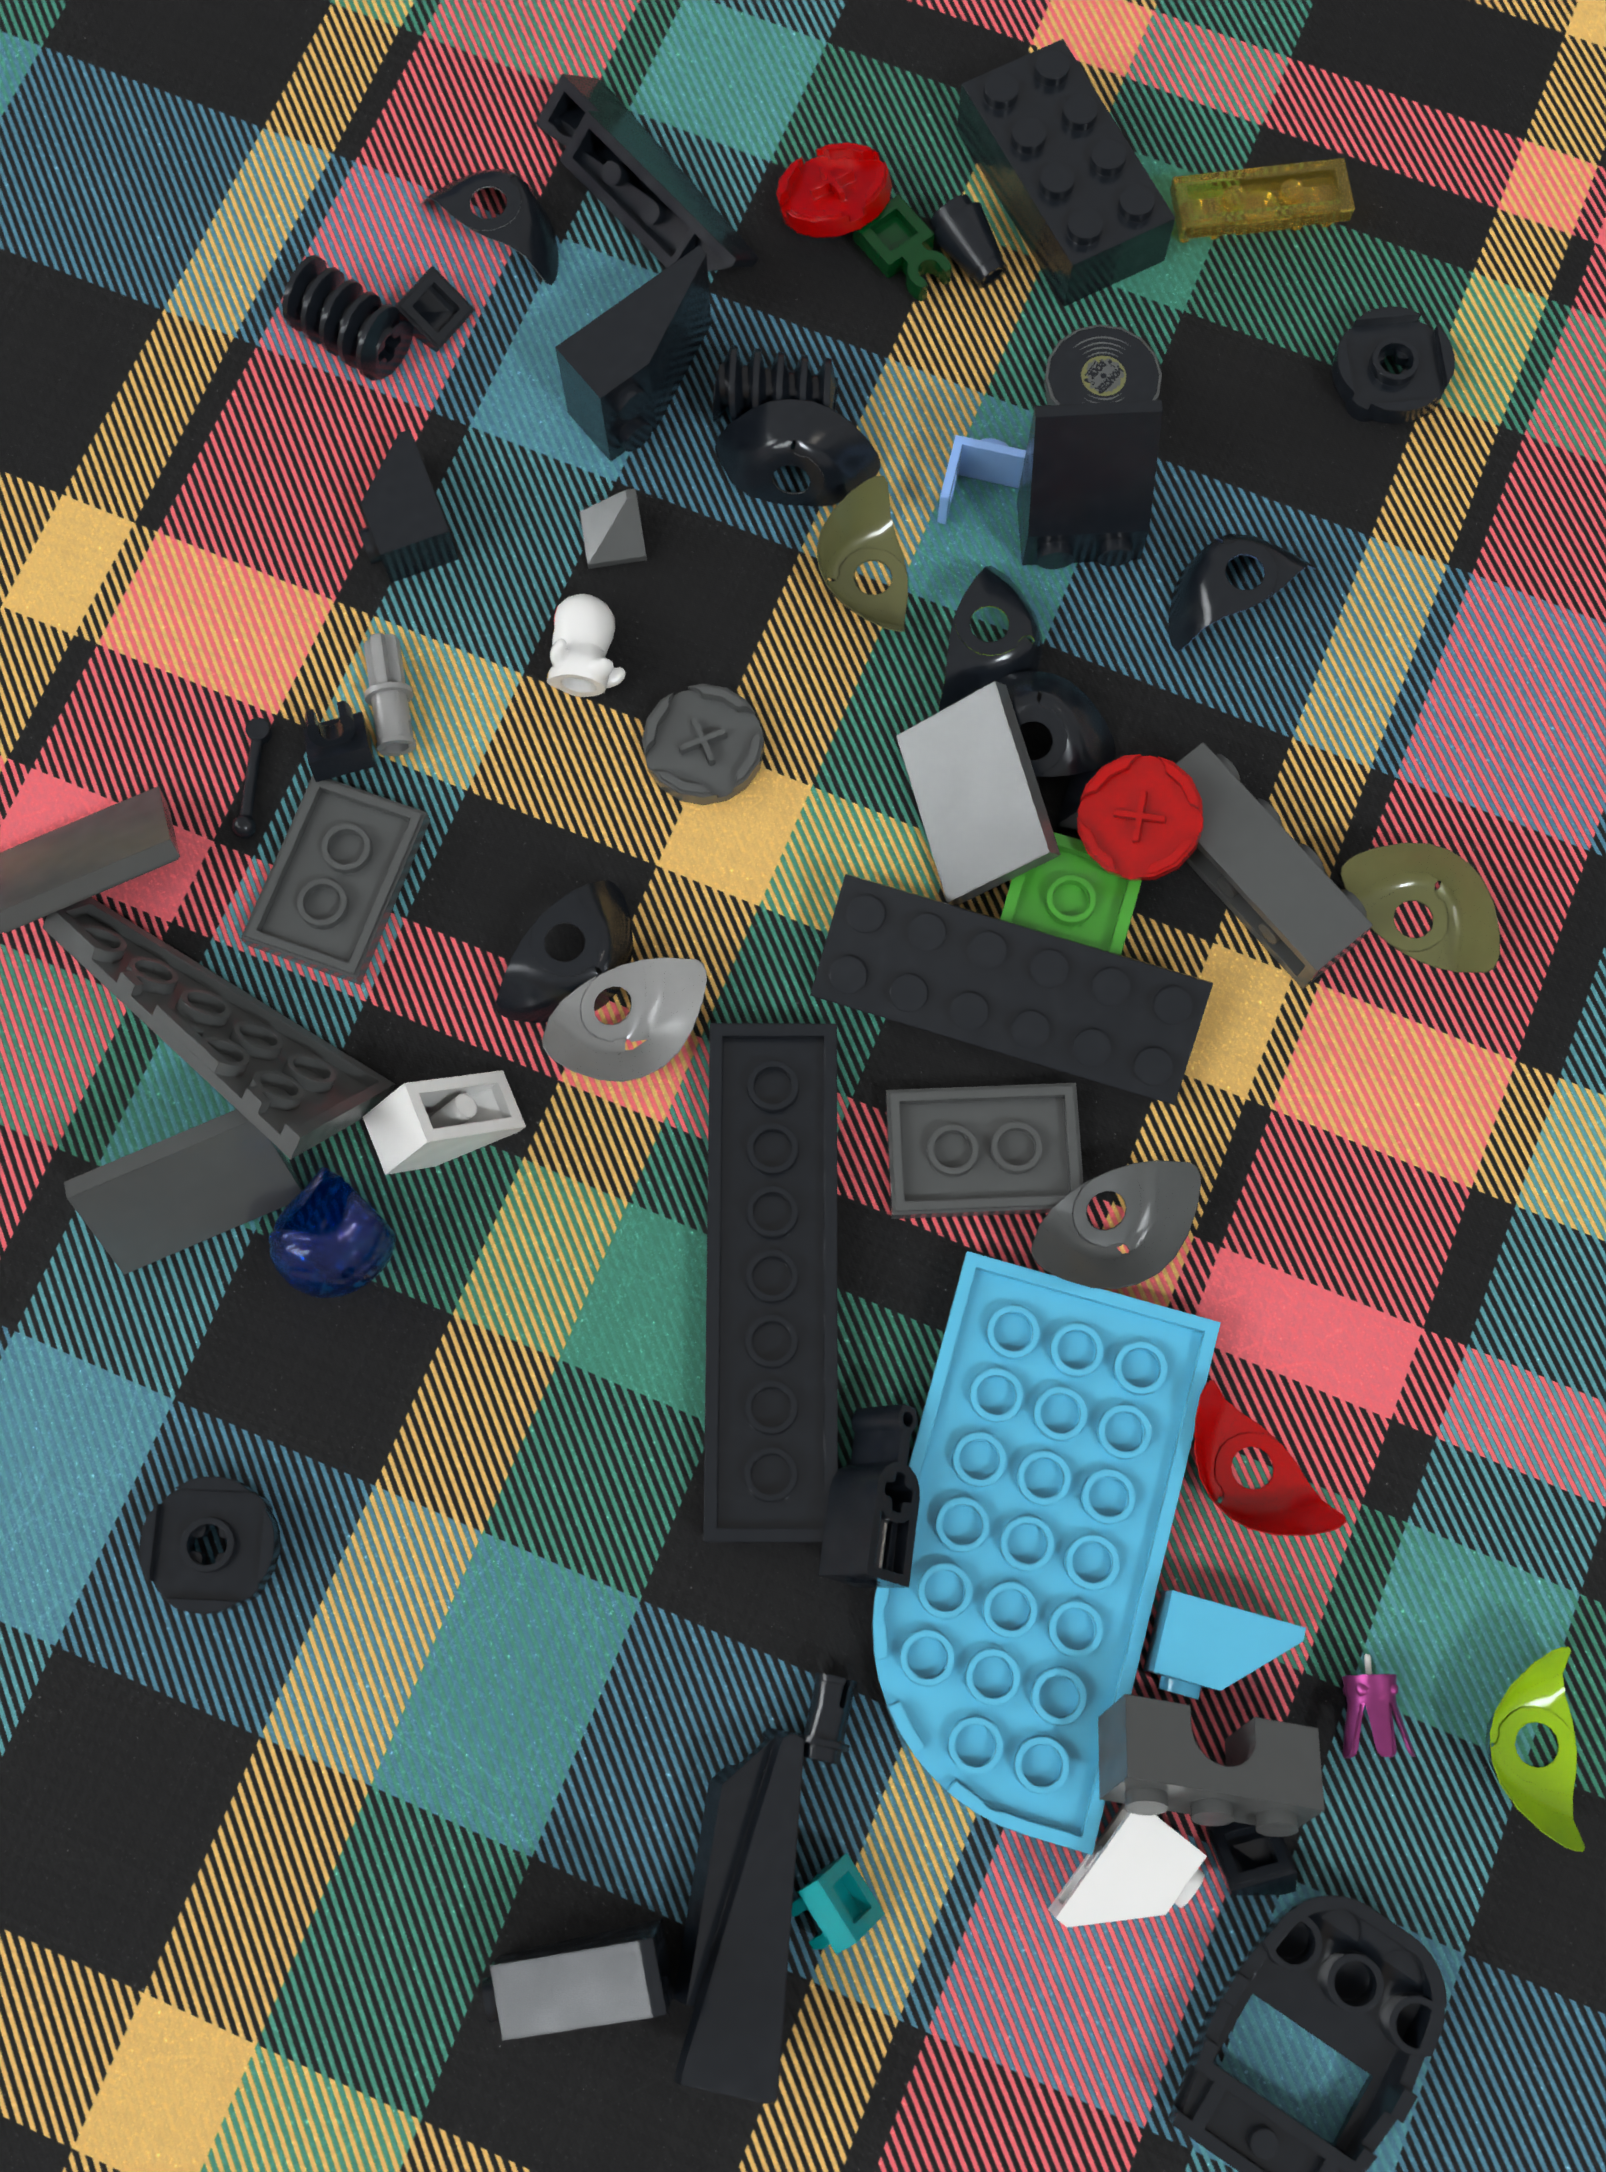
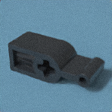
(873, 1504)

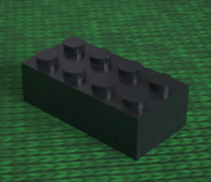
(1064, 172)

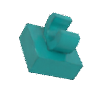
(839, 1905)

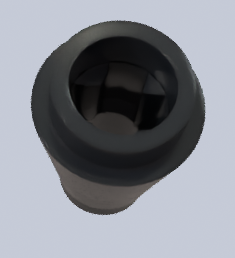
(968, 239)

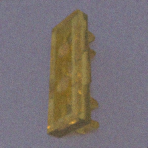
(1261, 199)

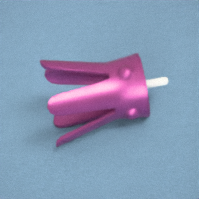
(1379, 1696)

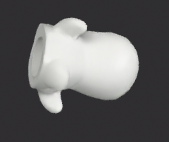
(580, 646)

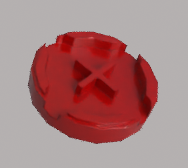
(834, 191)
(1140, 817)

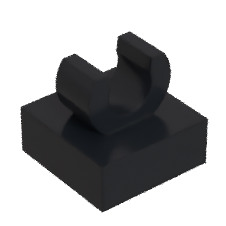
(337, 744)

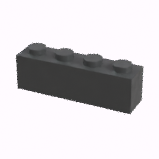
(1267, 876)

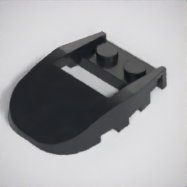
(1353, 1987)

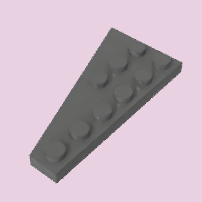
(255, 1057)

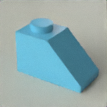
(1212, 1643)

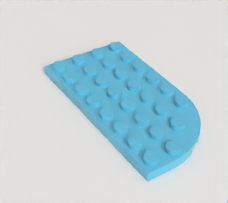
(1037, 1537)

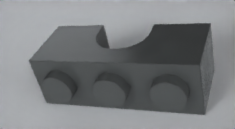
(1157, 1768)

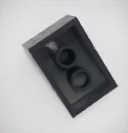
(634, 356)
(1088, 483)

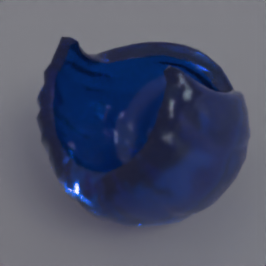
(330, 1239)

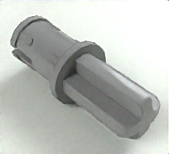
(389, 695)

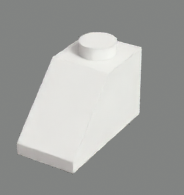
(442, 1120)
(1133, 1874)

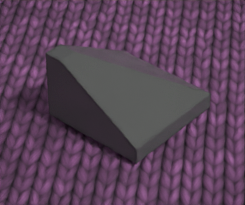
(613, 531)

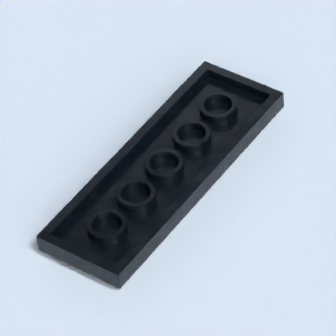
(1011, 989)

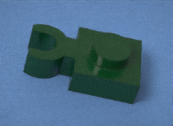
(903, 242)

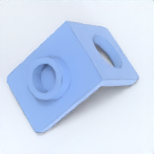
(982, 460)

